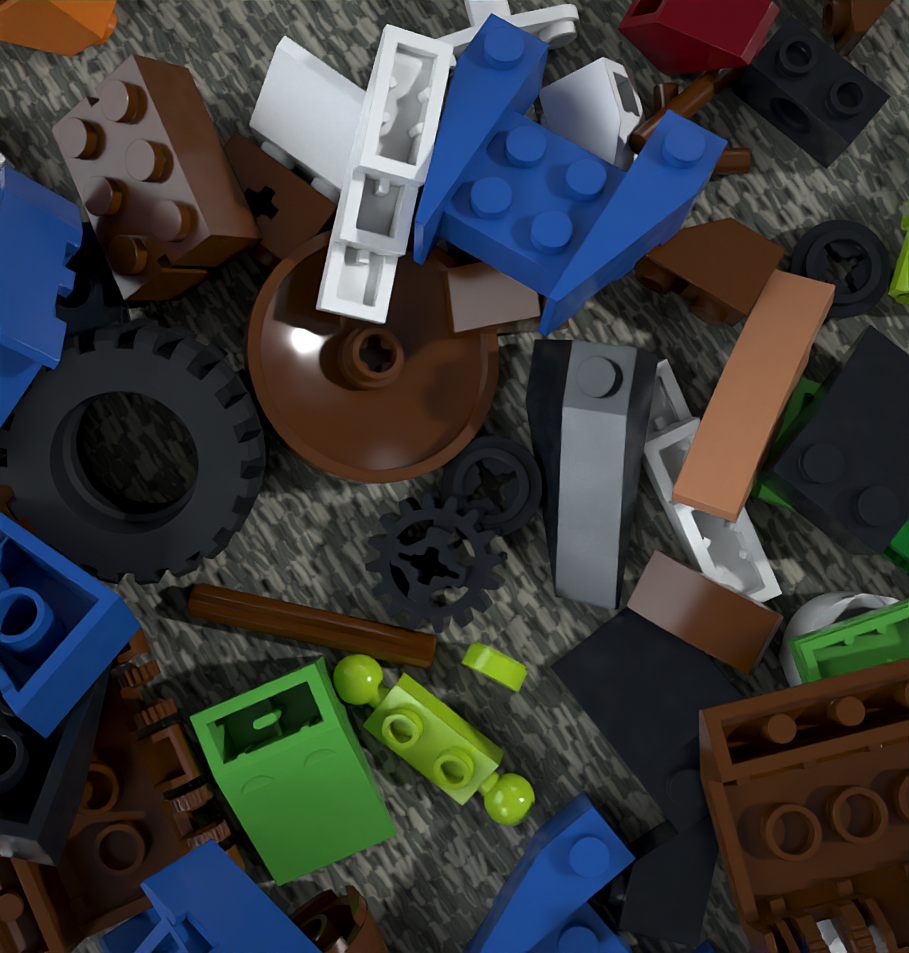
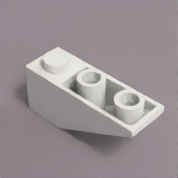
(596, 110)

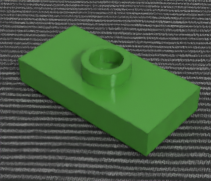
(853, 643)

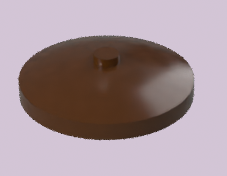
(360, 393)

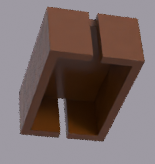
(155, 180)

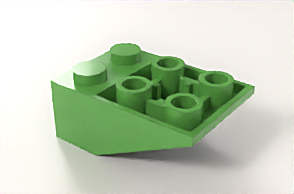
(294, 771)

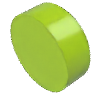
(495, 665)

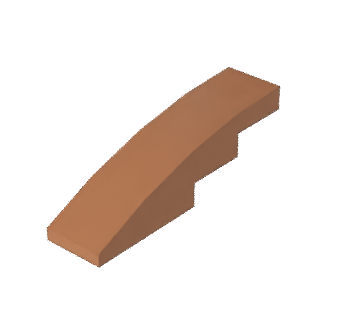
(753, 395)

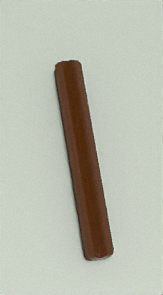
(312, 625)

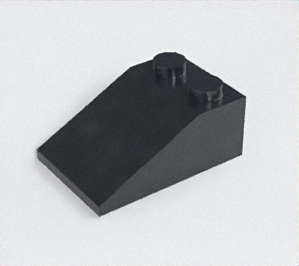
(849, 449)
(646, 701)
(45, 777)

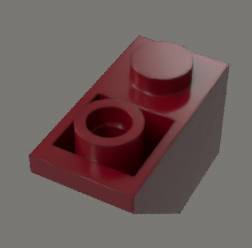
(698, 33)

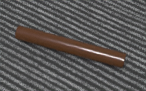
(687, 102)

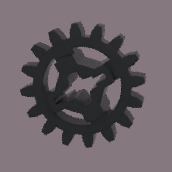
(425, 585)

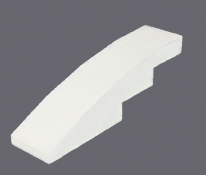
(384, 174)
(713, 545)

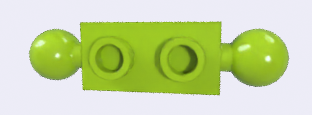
(434, 739)

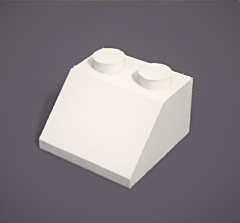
(308, 117)

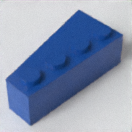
(54, 628)

